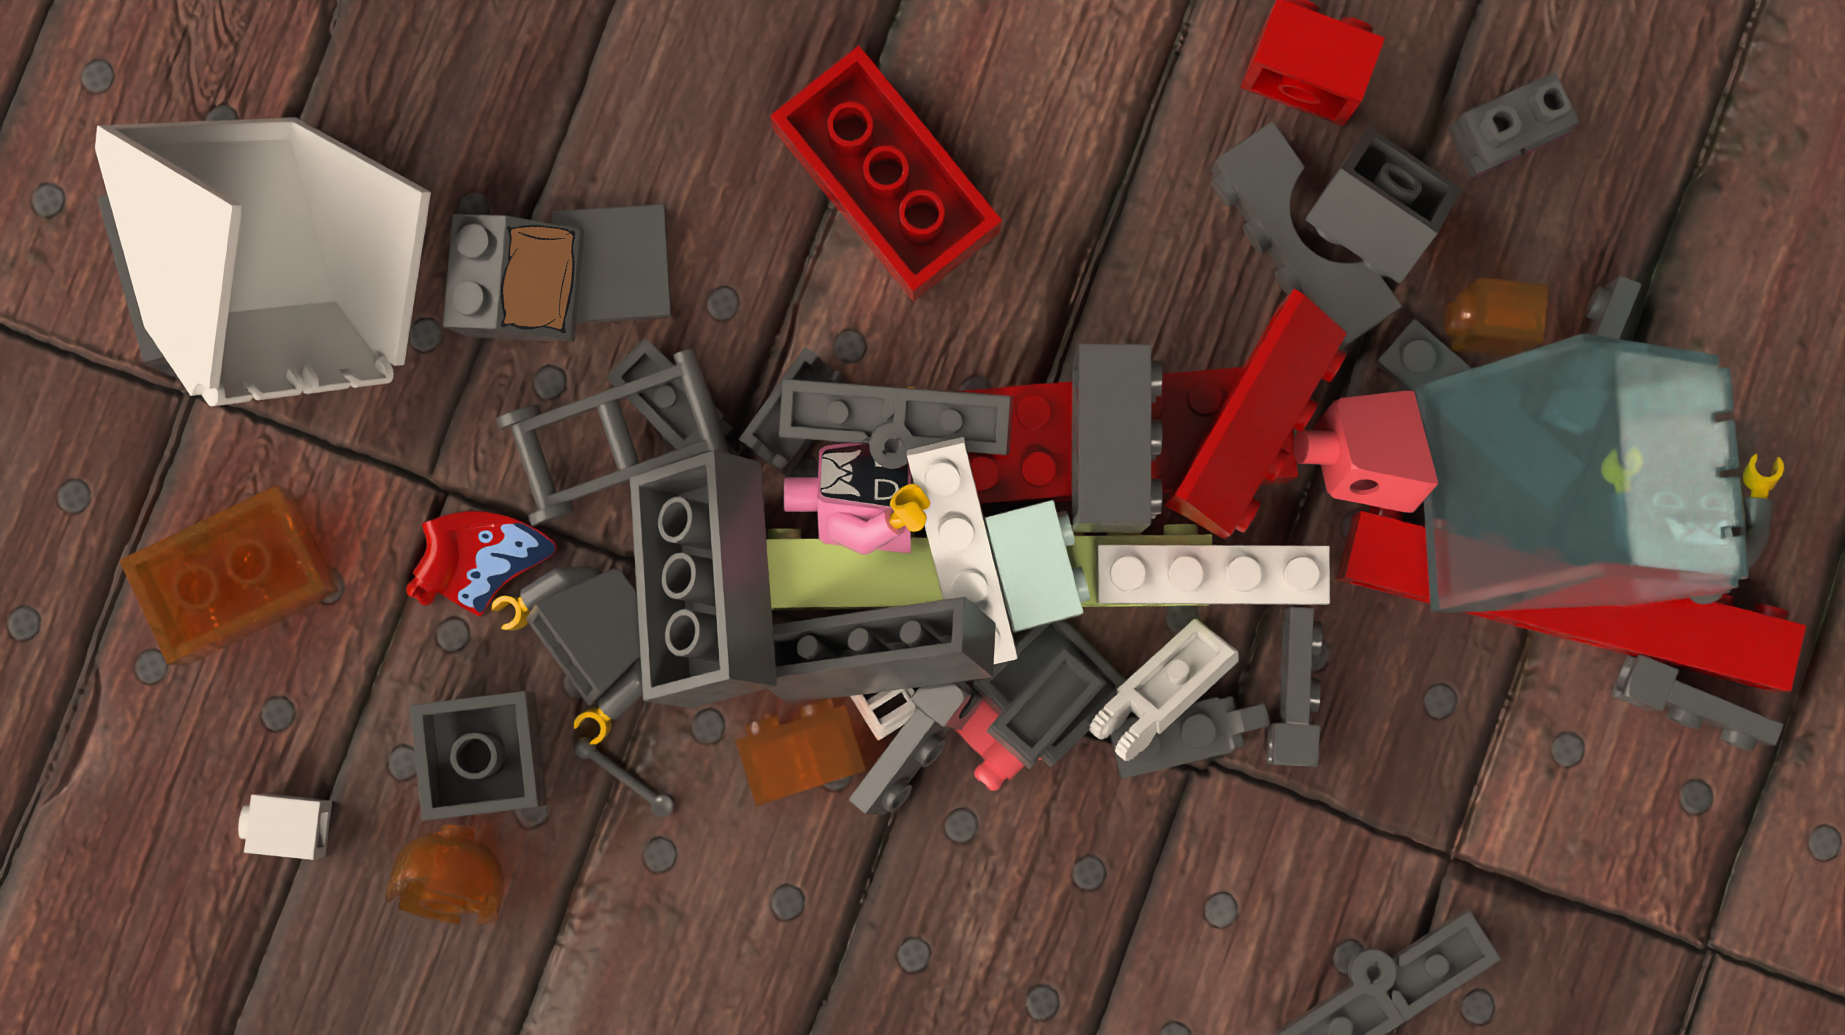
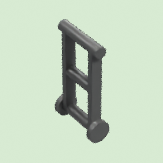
(529, 419)

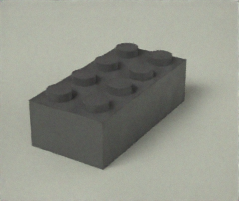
(702, 580)

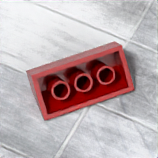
(1258, 416)

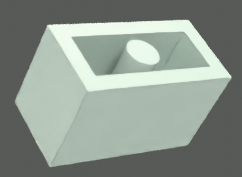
(1036, 566)

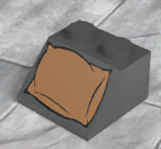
(512, 278)

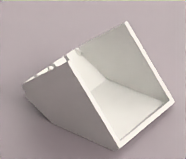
(265, 254)

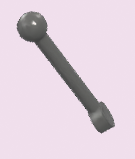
(661, 804)

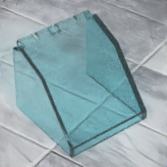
(1582, 479)

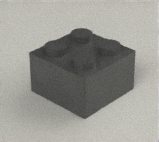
(1383, 205)
(478, 755)

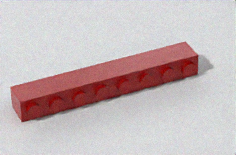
(1707, 639)

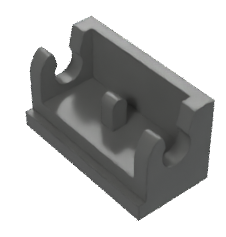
(763, 432)

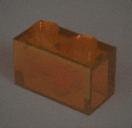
(1497, 317)
(799, 753)

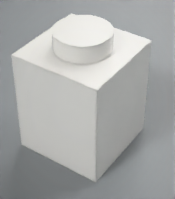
(285, 826)

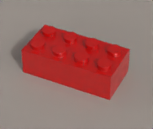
(886, 173)

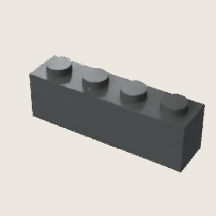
(883, 650)

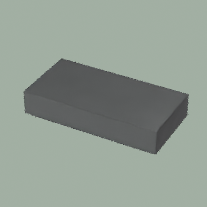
(1046, 707)

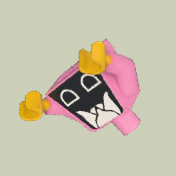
(859, 500)

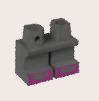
(1513, 125)

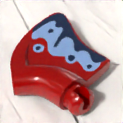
(474, 556)

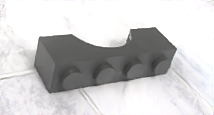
(1260, 182)

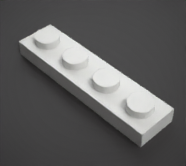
(960, 535)
(1213, 574)

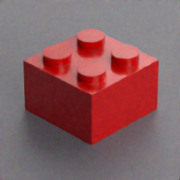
(1313, 60)

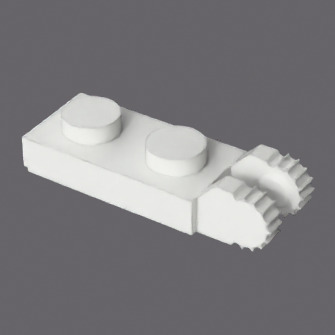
(1165, 687)

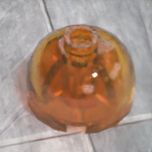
(447, 877)

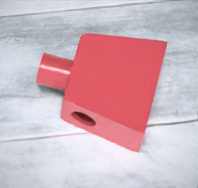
(1372, 451)

